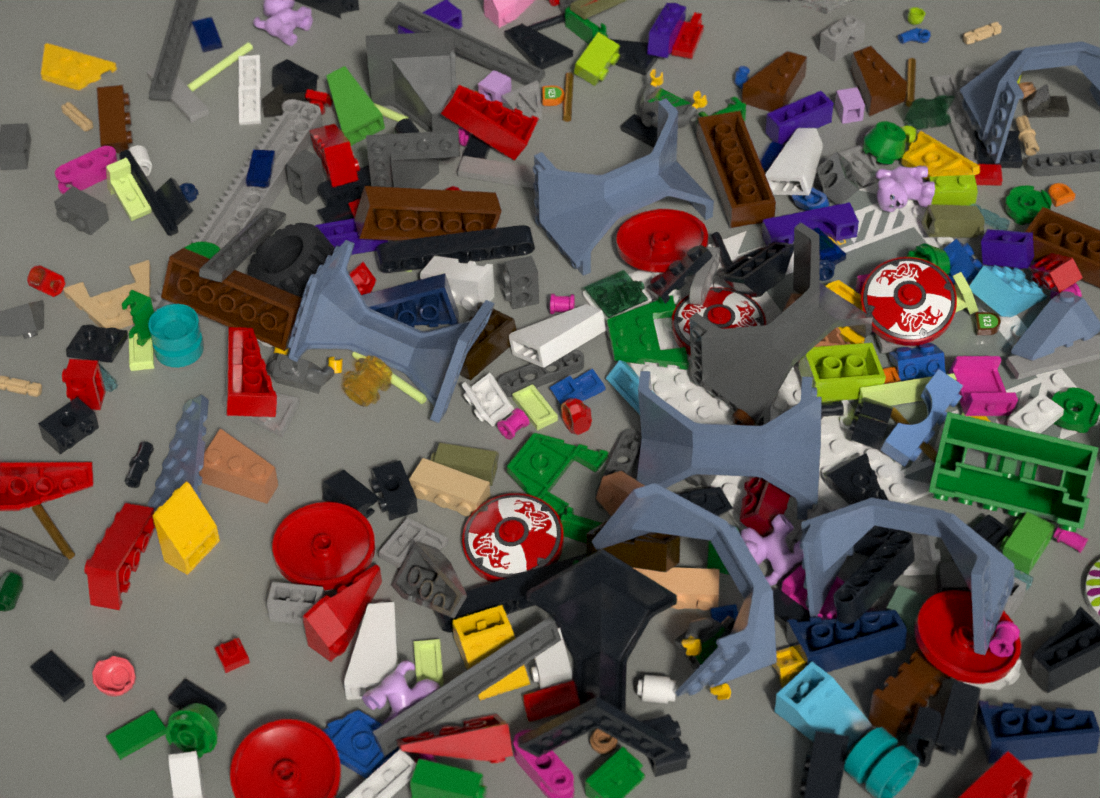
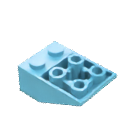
(1006, 290)
(818, 703)

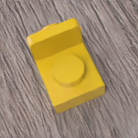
(788, 665)

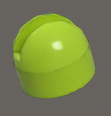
(916, 15)
(910, 133)

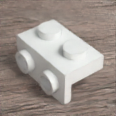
(488, 399)
(1036, 414)
(925, 555)

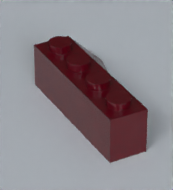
(762, 505)

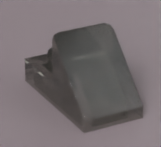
(273, 101)
(1043, 105)

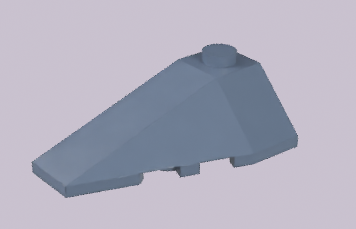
(1058, 324)

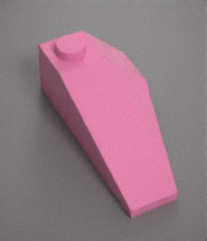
(504, 11)

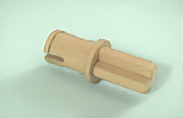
(1027, 135)

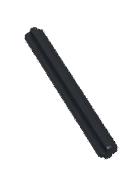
(150, 195)

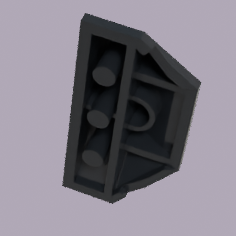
(759, 269)

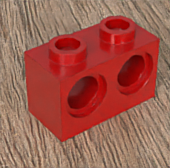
(1055, 272)
(85, 382)

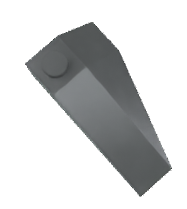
(22, 320)
(430, 581)

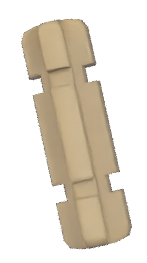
(982, 33)
(77, 116)
(20, 386)

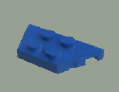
(357, 743)

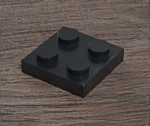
(1011, 153)
(97, 343)

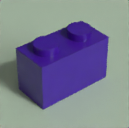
(1007, 248)

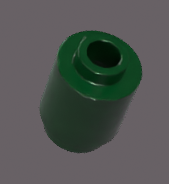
(10, 590)

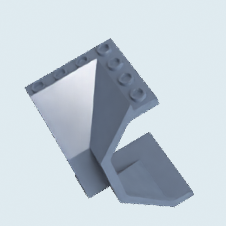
(995, 92)
(582, 207)
(338, 318)
(779, 451)
(831, 537)
(753, 634)

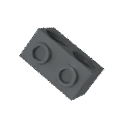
(837, 178)
(521, 282)

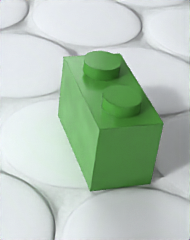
(1027, 541)

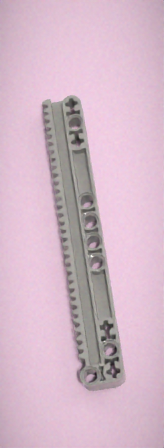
(242, 202)

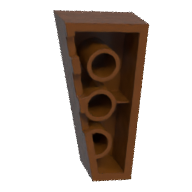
(902, 695)

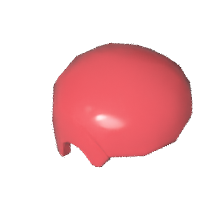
(114, 676)

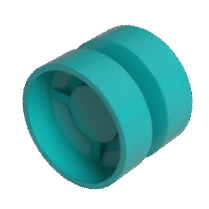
(176, 335)
(881, 764)

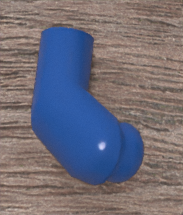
(917, 35)
(741, 76)

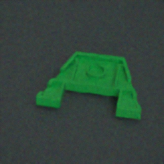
(636, 340)
(544, 462)

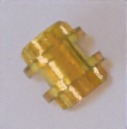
(364, 384)

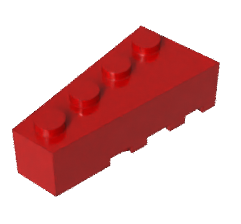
(490, 121)
(335, 154)
(247, 379)
(118, 555)
(1003, 780)

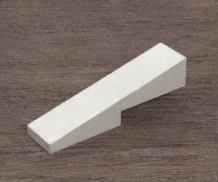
(249, 89)

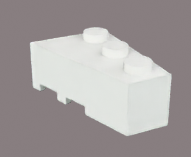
(467, 281)

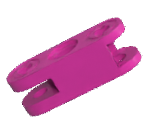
(86, 169)
(553, 781)

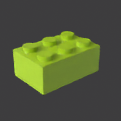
(842, 370)

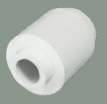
(142, 157)
(657, 689)

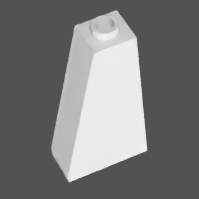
(796, 164)
(557, 336)
(374, 652)

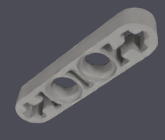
(704, 278)

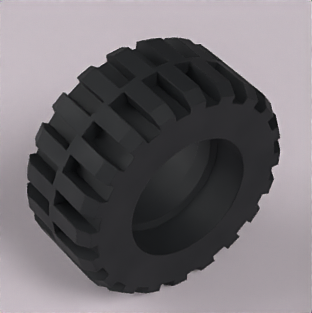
(290, 257)

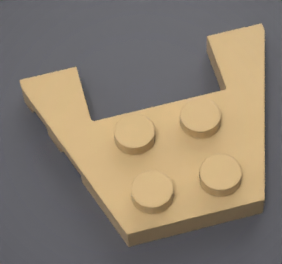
(106, 307)

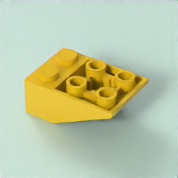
(185, 529)
(480, 637)

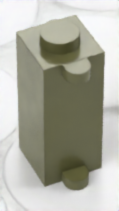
(953, 221)
(468, 460)

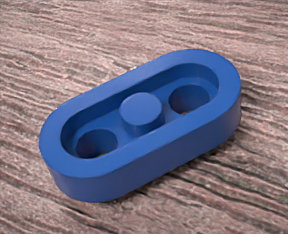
(812, 201)

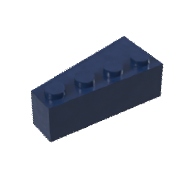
(417, 302)
(840, 645)
(1036, 731)

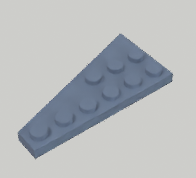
(185, 453)

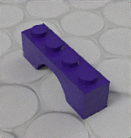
(834, 221)

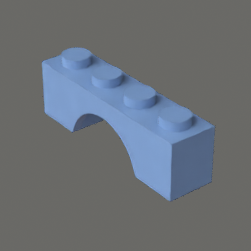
(906, 439)

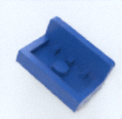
(962, 261)
(918, 361)

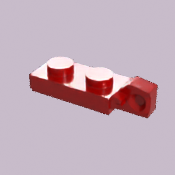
(689, 37)

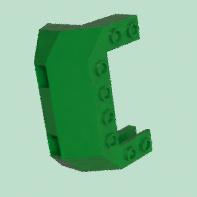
(1011, 471)

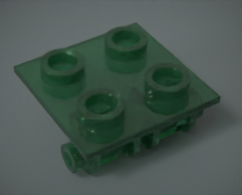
(929, 110)
(617, 293)

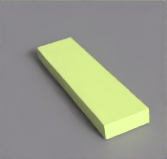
(897, 392)

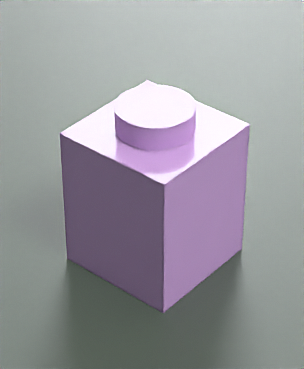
(495, 86)
(849, 105)

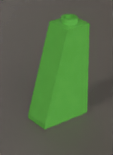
(353, 107)

